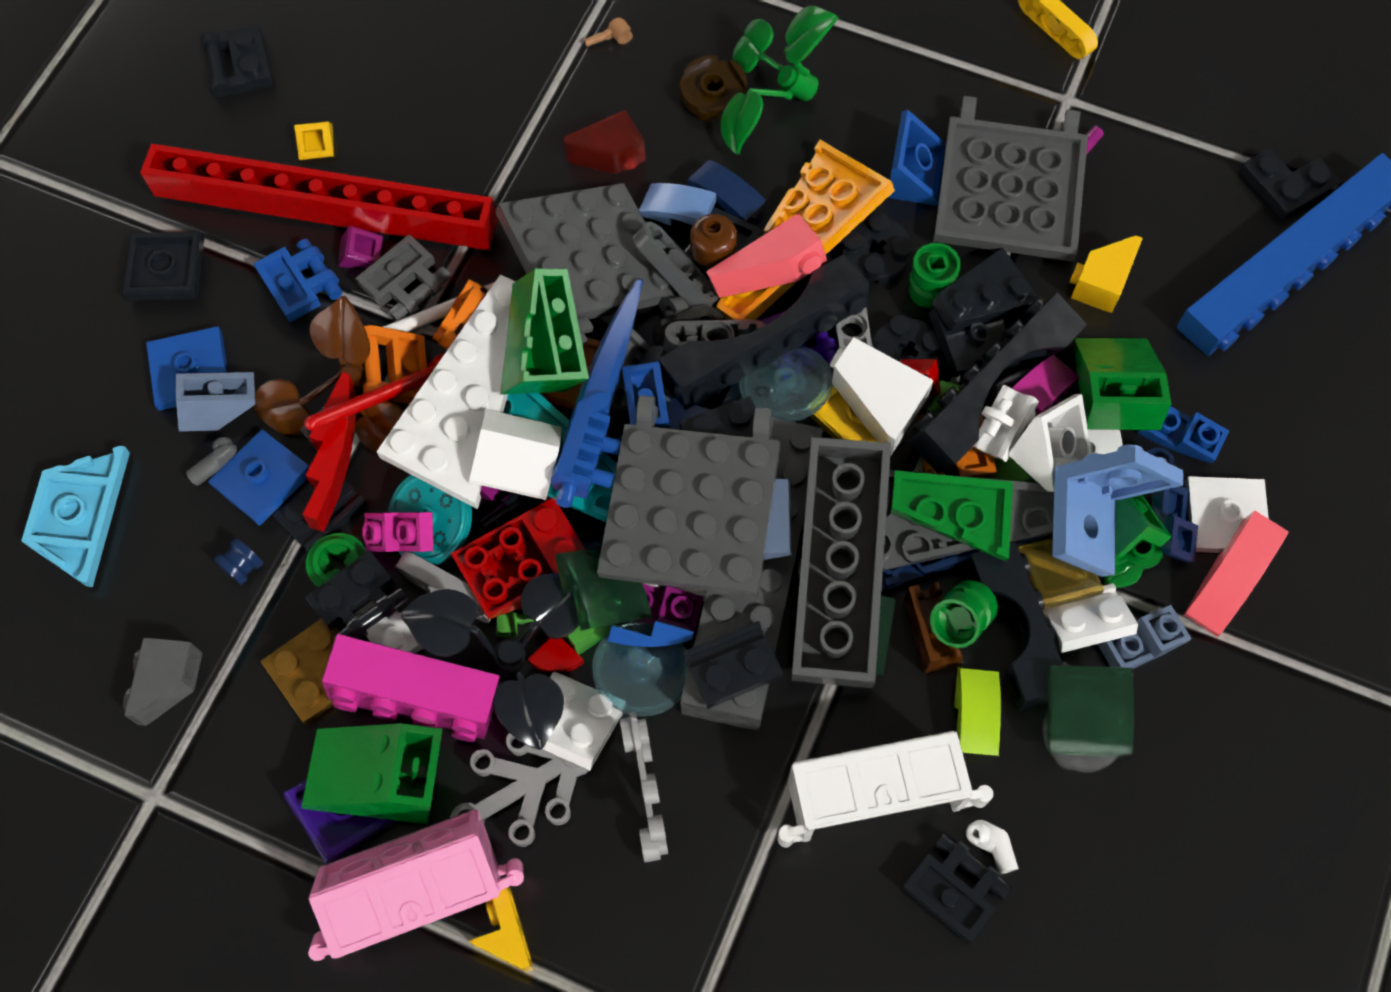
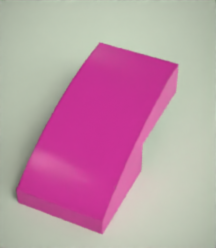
(1047, 383)

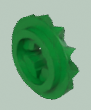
(338, 546)

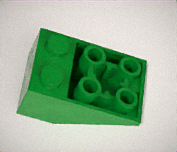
(1121, 384)
(374, 771)

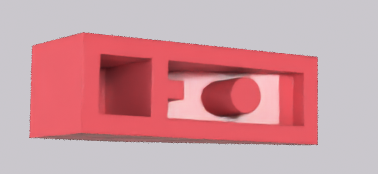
(771, 260)

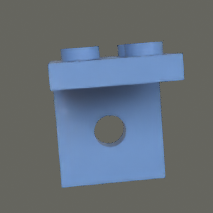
(1088, 496)

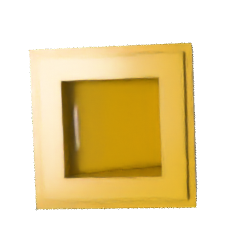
(314, 140)

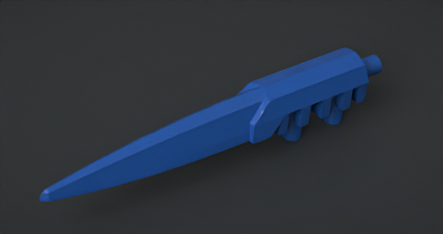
(590, 421)

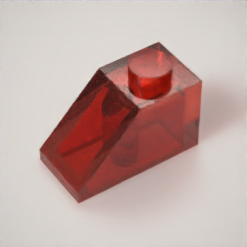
(607, 145)

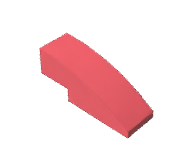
(1235, 573)

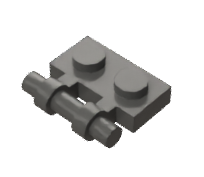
(396, 271)

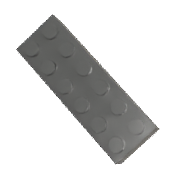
(842, 563)

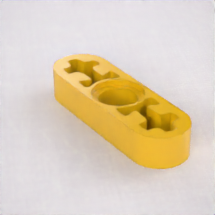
(1070, 34)

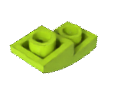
(979, 710)

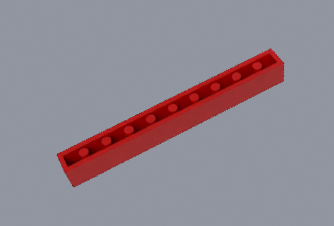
(320, 196)

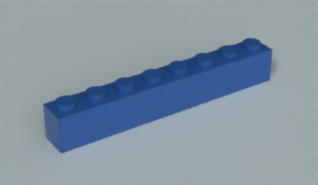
(1290, 259)

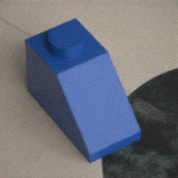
(645, 381)

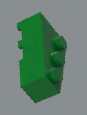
(543, 336)

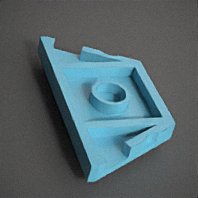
(75, 512)

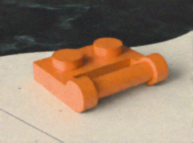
(404, 357)

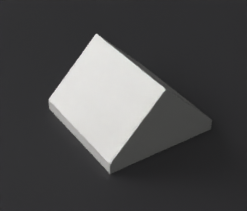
(1053, 440)
(515, 454)

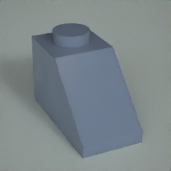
(212, 399)

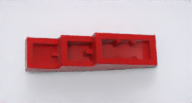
(332, 459)

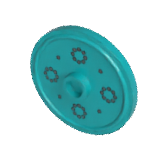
(450, 516)

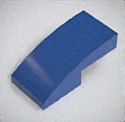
(661, 636)

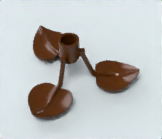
(340, 335)

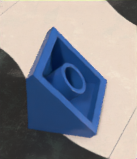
(917, 162)

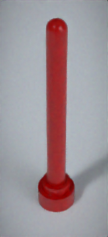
(370, 398)

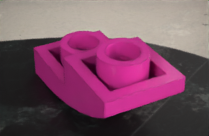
(398, 531)

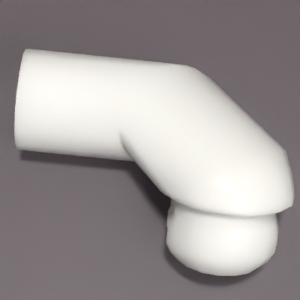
(995, 841)

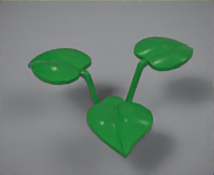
(795, 80)

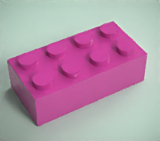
(409, 688)

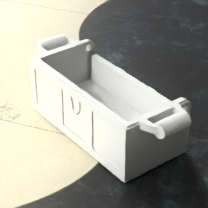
(879, 783)

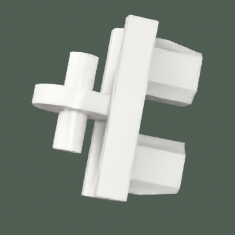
(1005, 422)

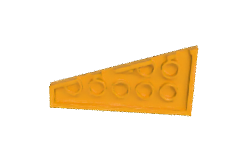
(832, 200)

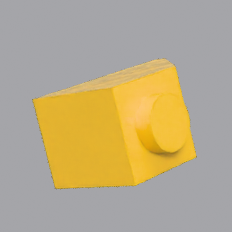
(1104, 274)

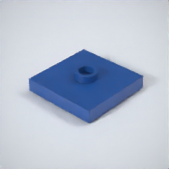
(181, 354)
(260, 477)

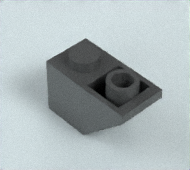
(162, 678)

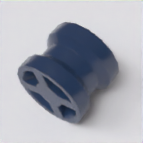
(238, 561)

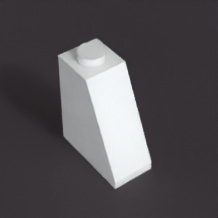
(879, 390)

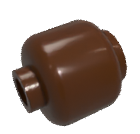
(712, 239)

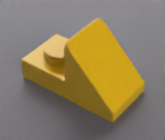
(508, 942)

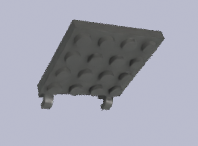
(1012, 186)
(594, 240)
(690, 506)

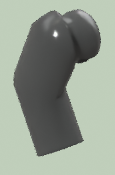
(222, 453)

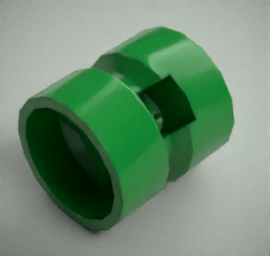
(932, 271)
(963, 614)

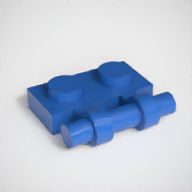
(288, 285)

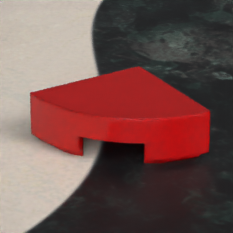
(556, 656)

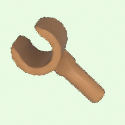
(617, 28)

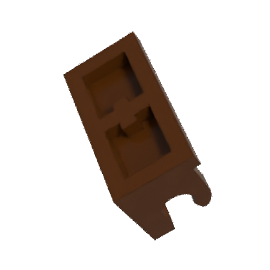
(932, 652)

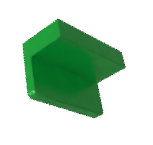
(1135, 522)

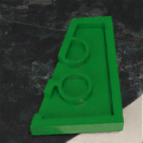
(957, 507)

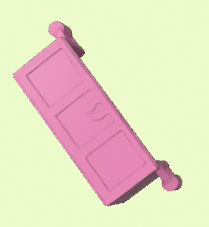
(406, 885)

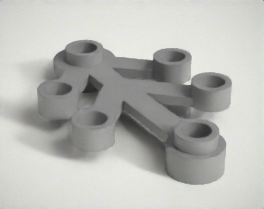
(637, 739)
(528, 783)

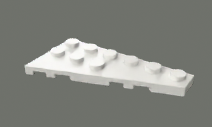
(444, 420)

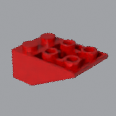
(514, 554)

